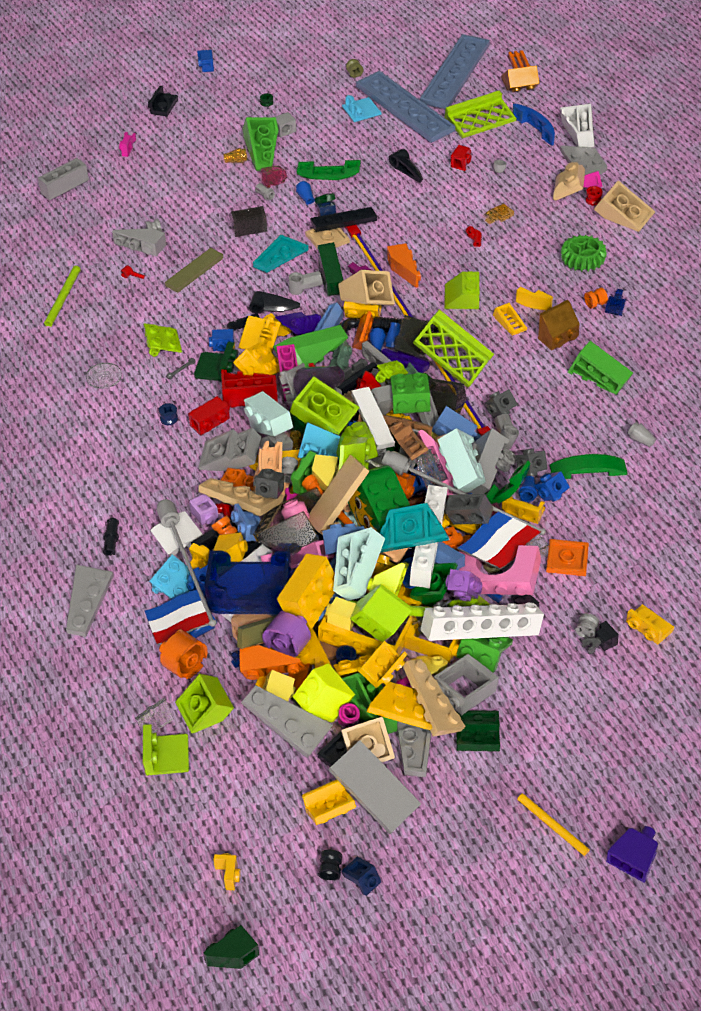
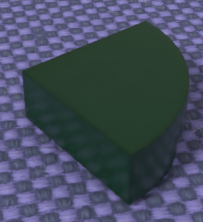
(325, 198)

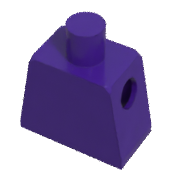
(634, 852)

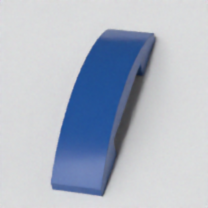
(537, 120)

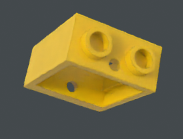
(429, 648)

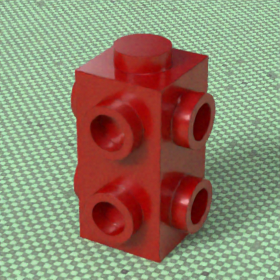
(209, 415)

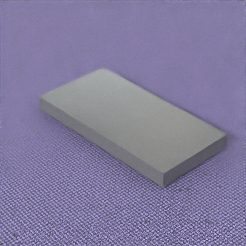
(374, 787)

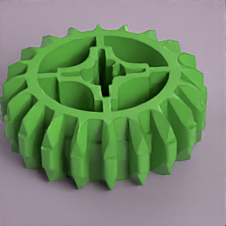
(583, 252)

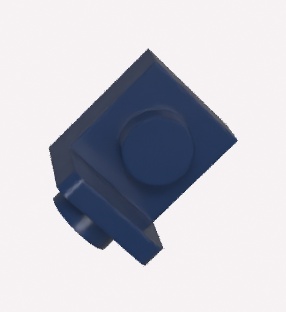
(326, 208)
(362, 874)

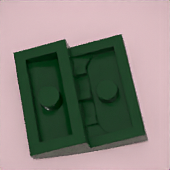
(480, 731)

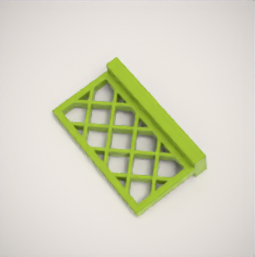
(475, 106)
(460, 339)

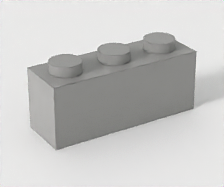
(63, 178)

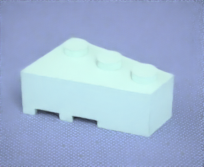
(267, 415)
(461, 460)
(356, 562)

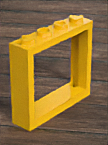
(362, 644)

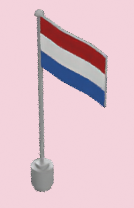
(492, 542)
(187, 610)

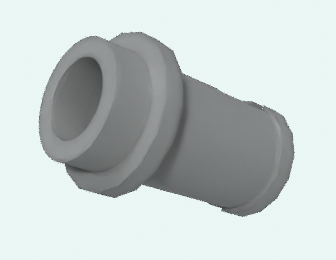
(267, 193)

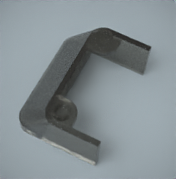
(288, 533)

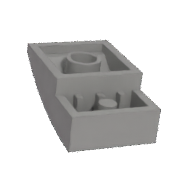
(230, 450)

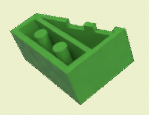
(601, 368)
(364, 695)

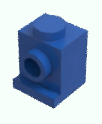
(205, 60)
(220, 338)

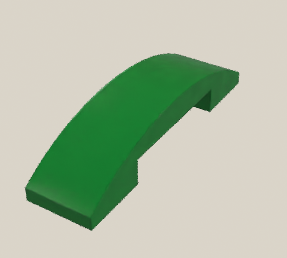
(310, 171)
(590, 464)
(499, 495)

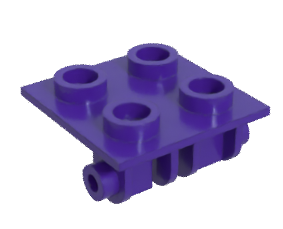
(299, 322)

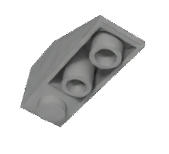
(142, 240)

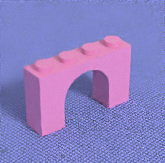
(516, 581)

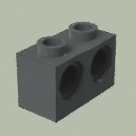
(468, 509)

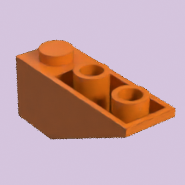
(402, 263)
(259, 661)

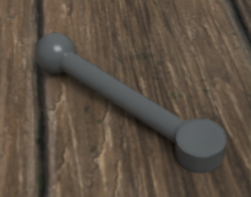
(191, 361)

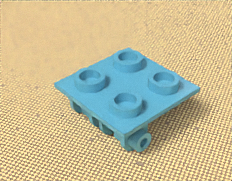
(360, 109)
(318, 441)
(171, 578)

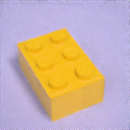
(308, 589)

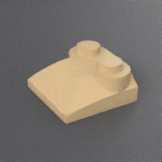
(569, 180)
(372, 735)

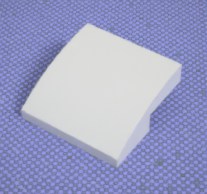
(187, 532)

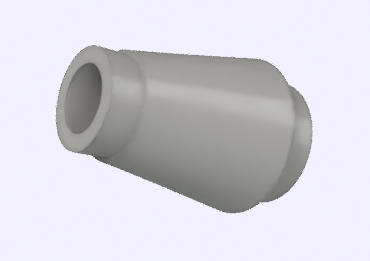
(641, 434)

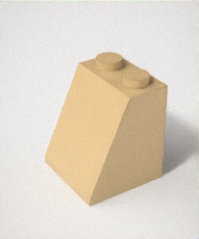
(368, 288)

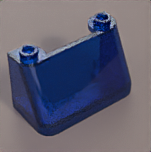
(246, 585)

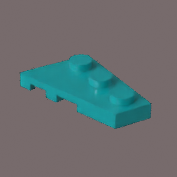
(278, 253)

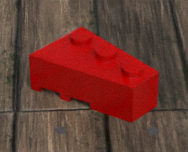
(240, 387)

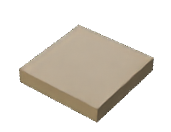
(327, 236)

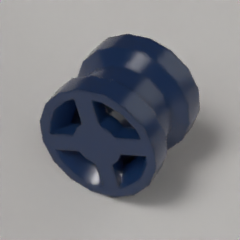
(168, 414)

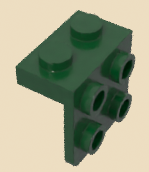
(210, 363)

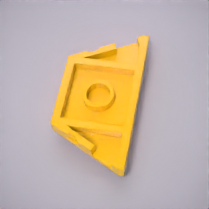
(399, 704)

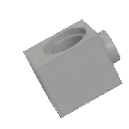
(286, 124)

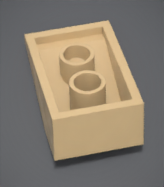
(624, 208)

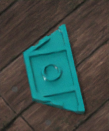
(411, 528)

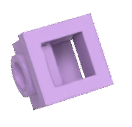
(206, 513)

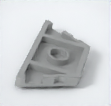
(584, 156)

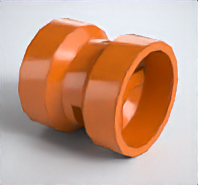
(595, 298)
(225, 521)

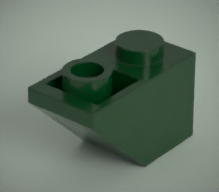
(233, 950)

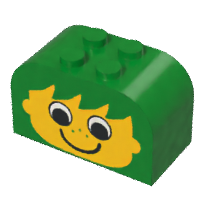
(376, 496)

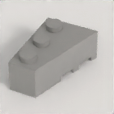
(489, 451)

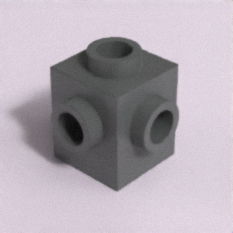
(500, 403)
(533, 456)
(269, 483)

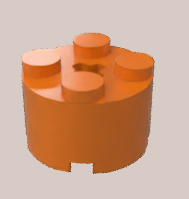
(183, 654)

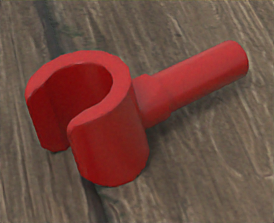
(127, 271)

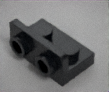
(162, 103)

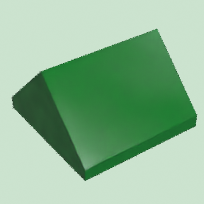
(438, 587)

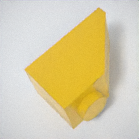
(233, 545)

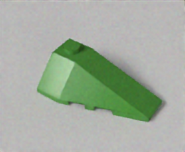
(260, 138)
(315, 345)

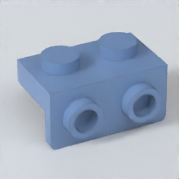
(245, 522)

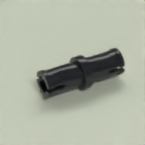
(111, 537)

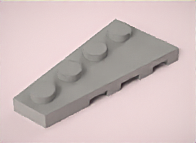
(414, 748)

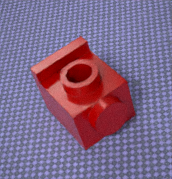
(461, 157)

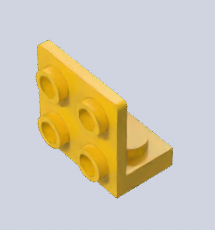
(257, 360)

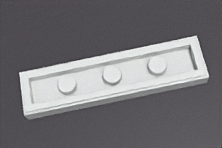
(373, 417)

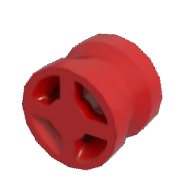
(593, 195)

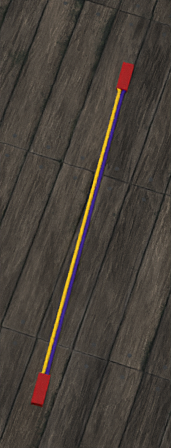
(355, 232)

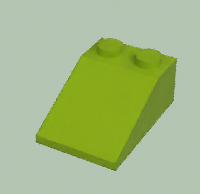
(323, 407)

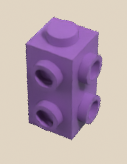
(464, 584)

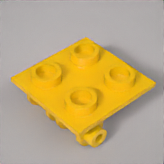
(258, 331)

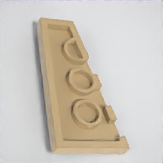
(239, 495)
(437, 705)

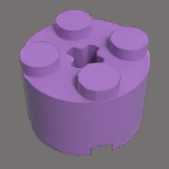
(287, 634)

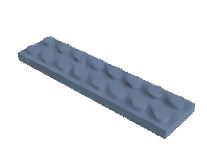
(455, 71)
(405, 106)

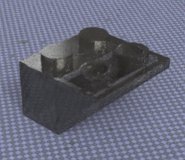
(248, 221)
(408, 333)
(447, 394)

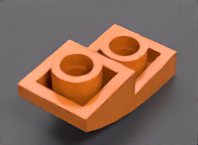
(238, 478)

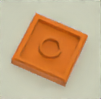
(567, 557)

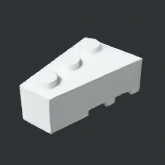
(579, 124)

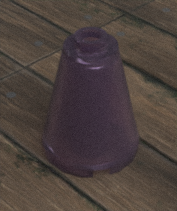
(330, 375)

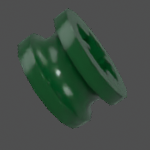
(266, 100)

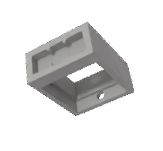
(469, 667)

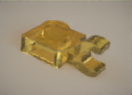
(499, 213)

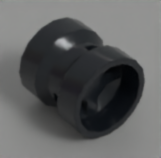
(330, 864)

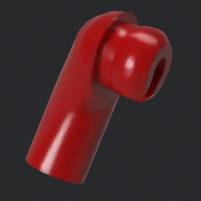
(475, 235)
(224, 508)

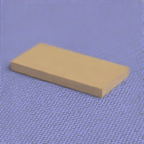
(337, 494)

